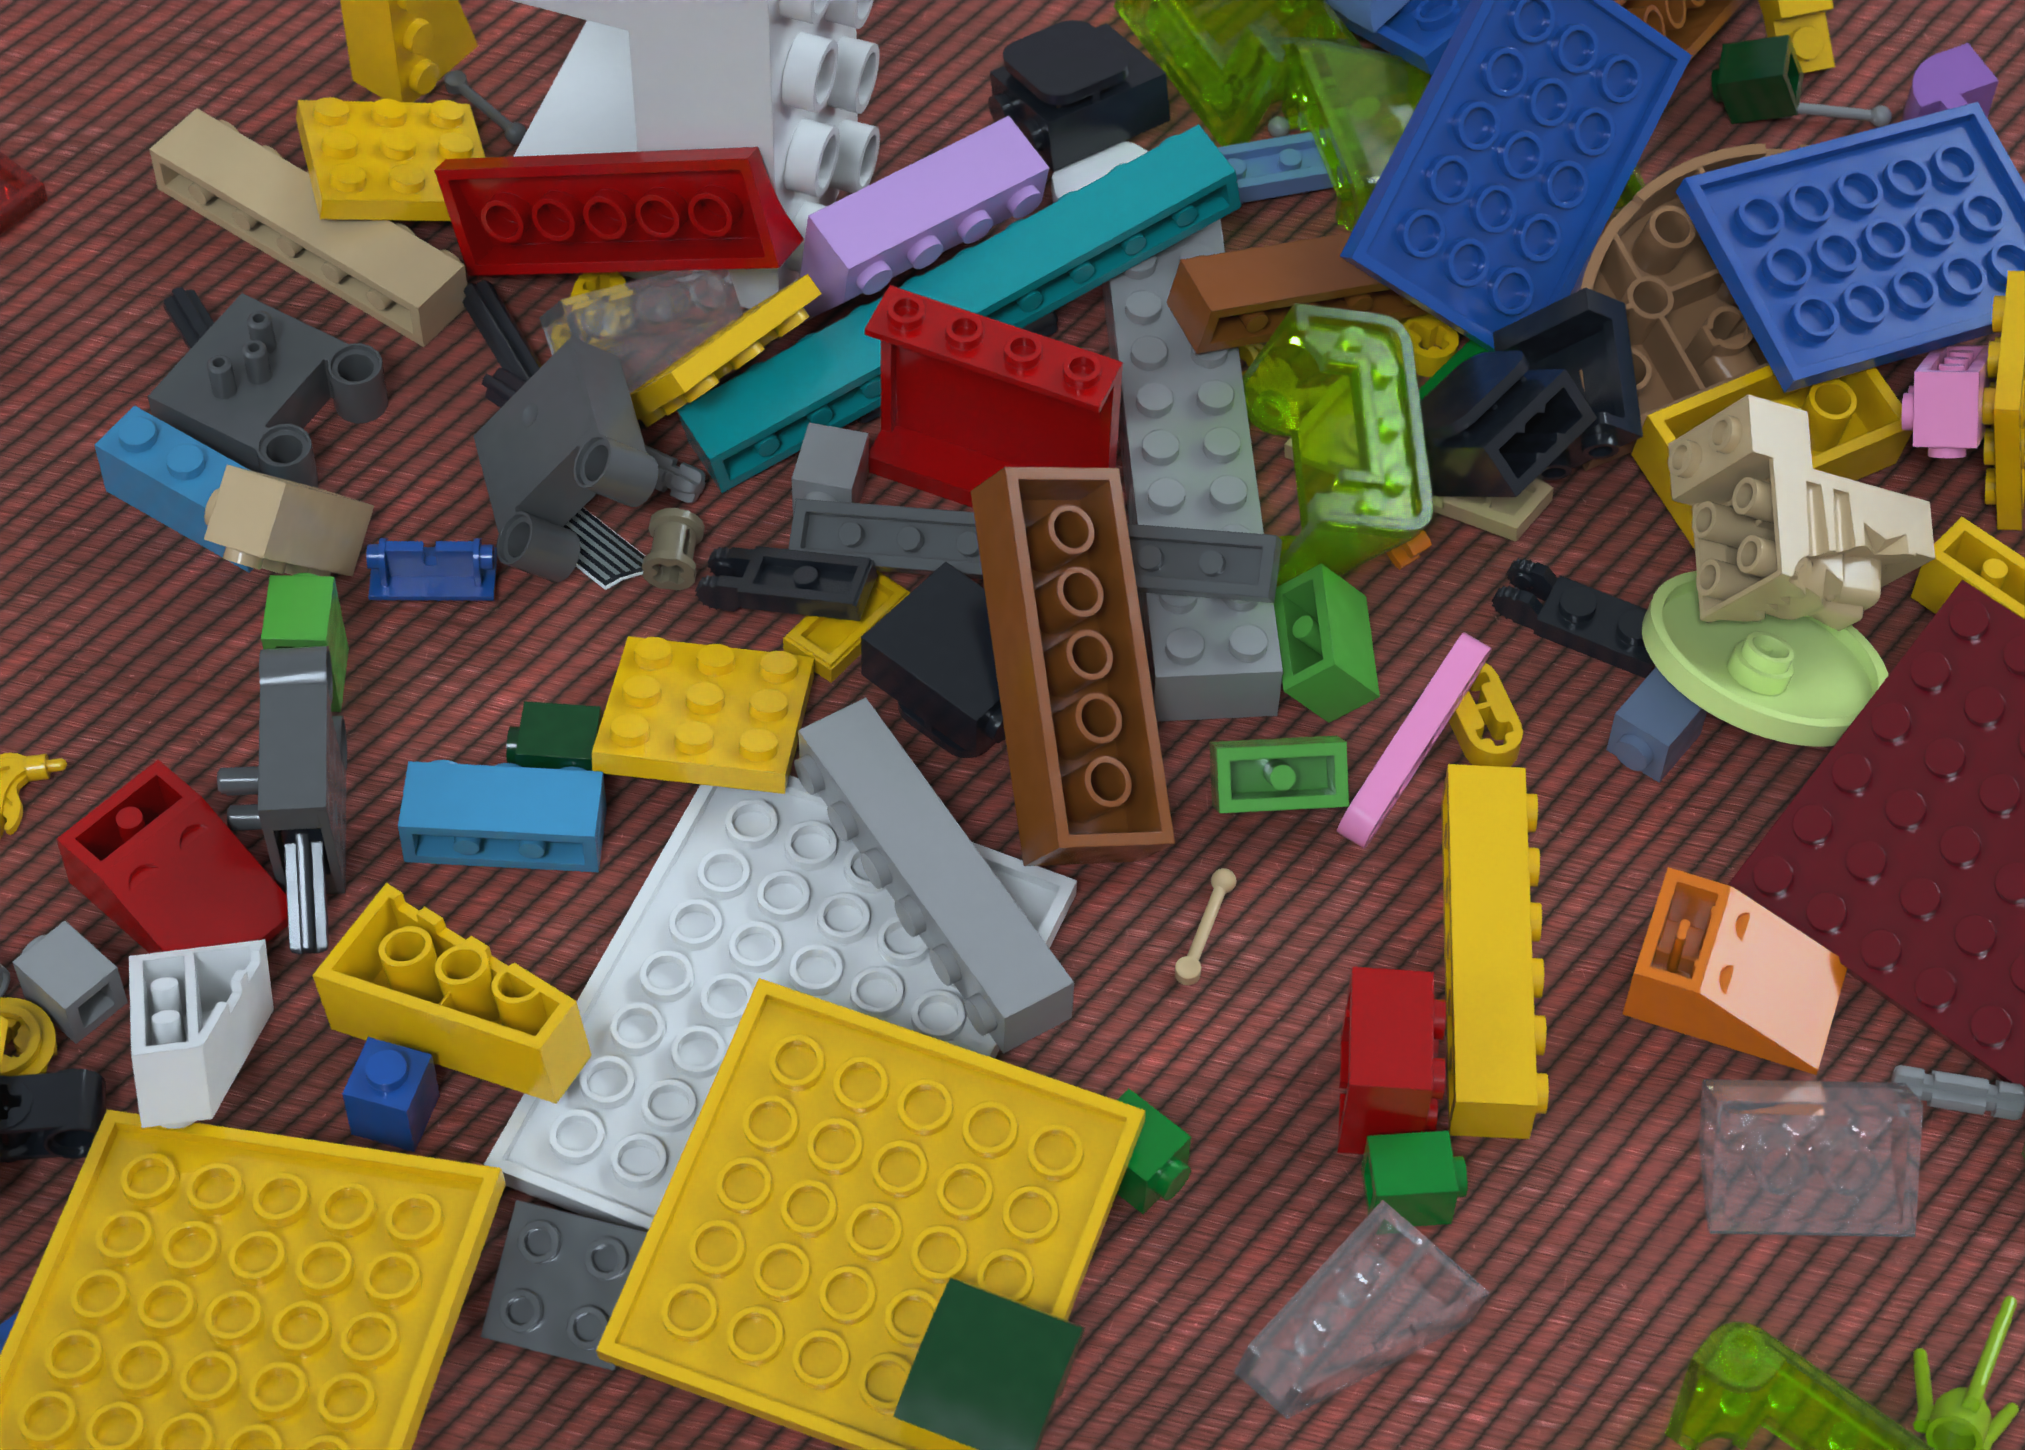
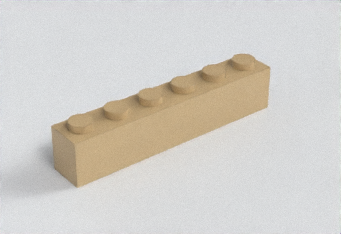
(274, 208)

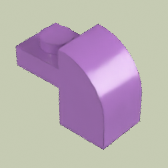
(1950, 81)

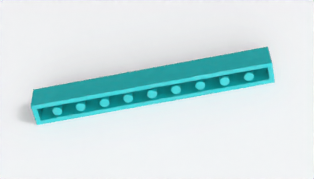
(1008, 278)

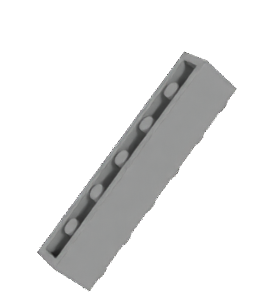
(934, 876)

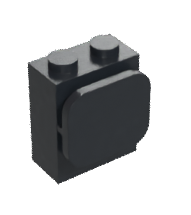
(1078, 90)
(1499, 424)
(940, 663)

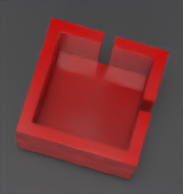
(1389, 1056)

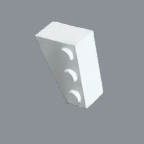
(194, 1026)

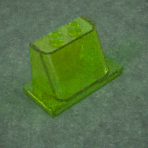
(1230, 53)

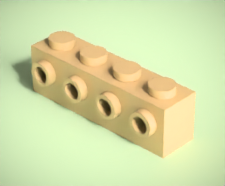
(285, 524)

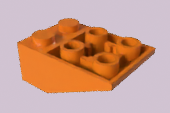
(1734, 974)

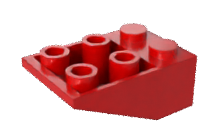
(170, 868)

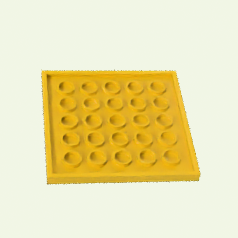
(839, 1198)
(243, 1294)

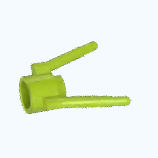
(1961, 1416)

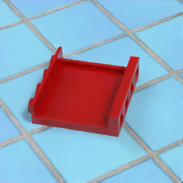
(984, 397)

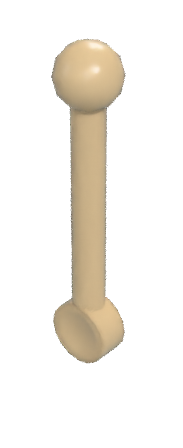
(1188, 967)

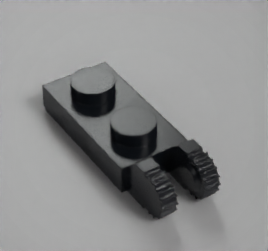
(788, 582)
(1575, 616)

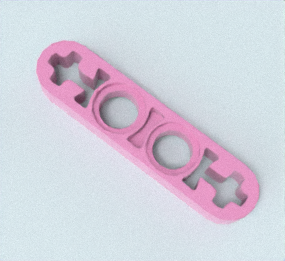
(1413, 740)

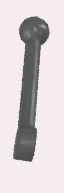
(457, 83)

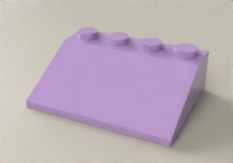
(921, 213)

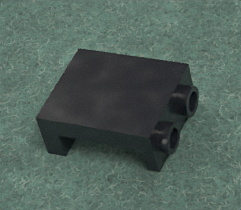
(1592, 336)

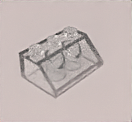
(1810, 1157)

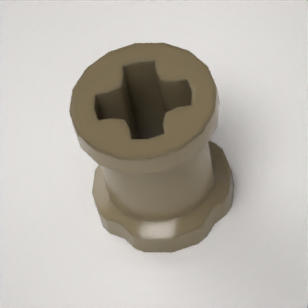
(672, 549)

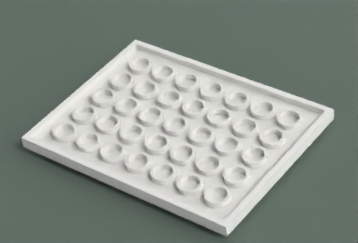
(734, 898)

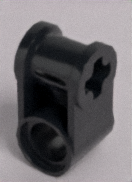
(51, 1114)

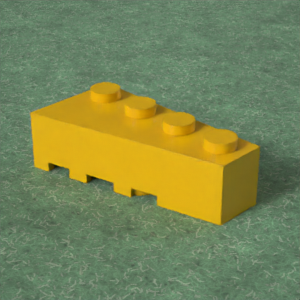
(404, 44)
(445, 995)

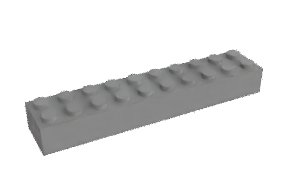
(1192, 469)

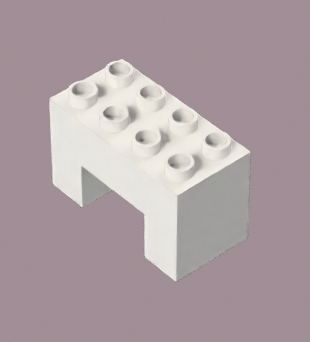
(722, 78)

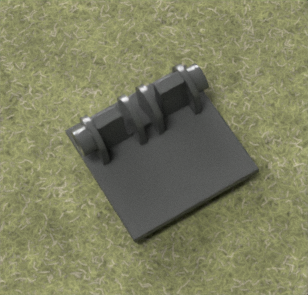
(559, 1282)

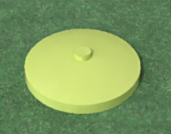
(1764, 676)

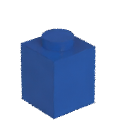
(391, 1094)

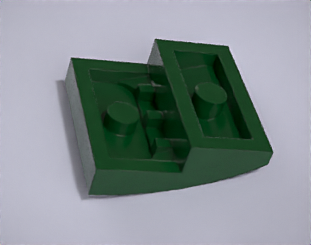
(988, 1370)

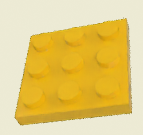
(383, 155)
(724, 352)
(2005, 407)
(704, 714)

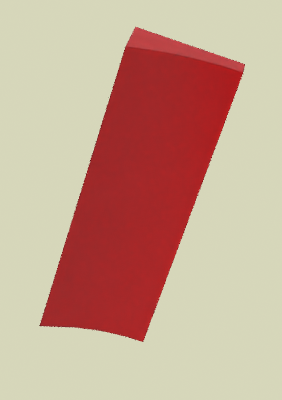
(616, 212)

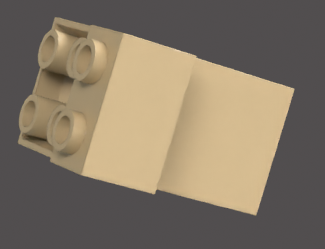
(1785, 534)

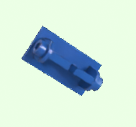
(432, 573)

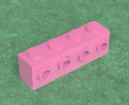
(1948, 400)

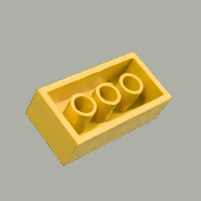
(1851, 427)

